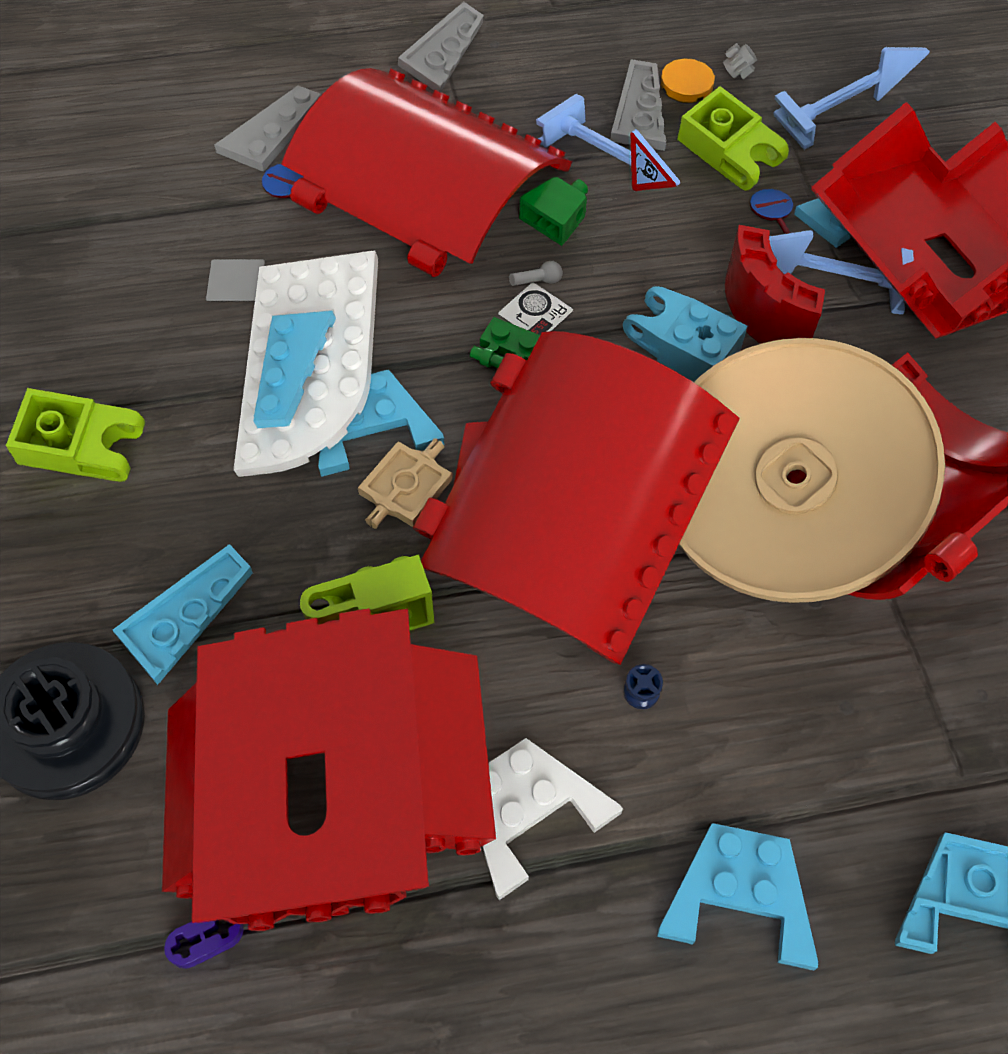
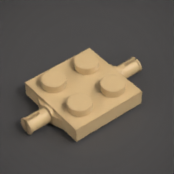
(404, 483)

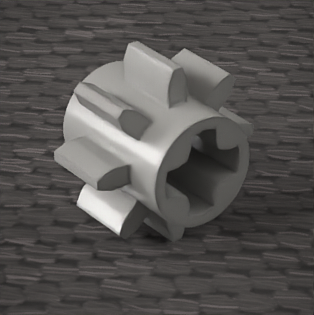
(740, 61)

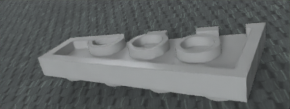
(441, 48)
(640, 106)
(268, 132)

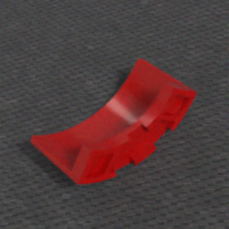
(763, 296)

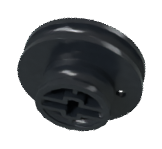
(98, 729)

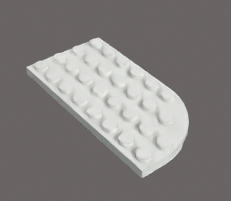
(341, 369)

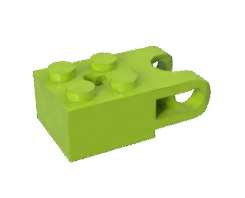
(731, 138)
(72, 435)
(380, 588)

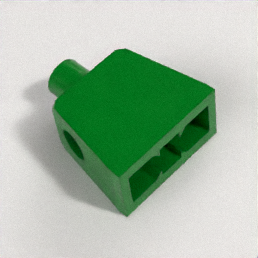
(555, 208)

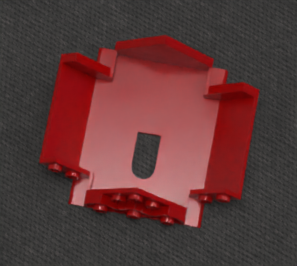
(900, 193)
(399, 770)

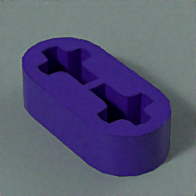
(206, 948)

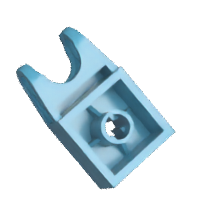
(685, 333)

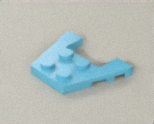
(385, 409)
(747, 875)
(962, 881)

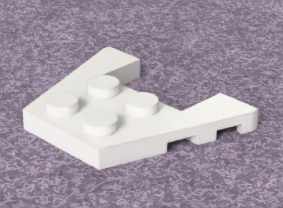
(524, 791)

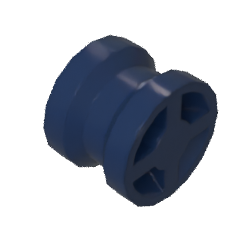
(646, 678)

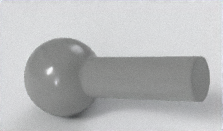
(549, 272)

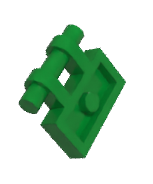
(503, 338)

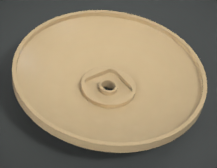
(867, 461)

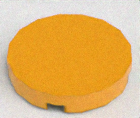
(687, 80)

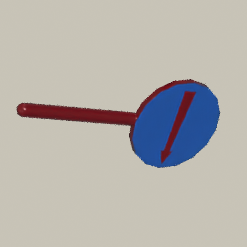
(279, 181)
(772, 205)

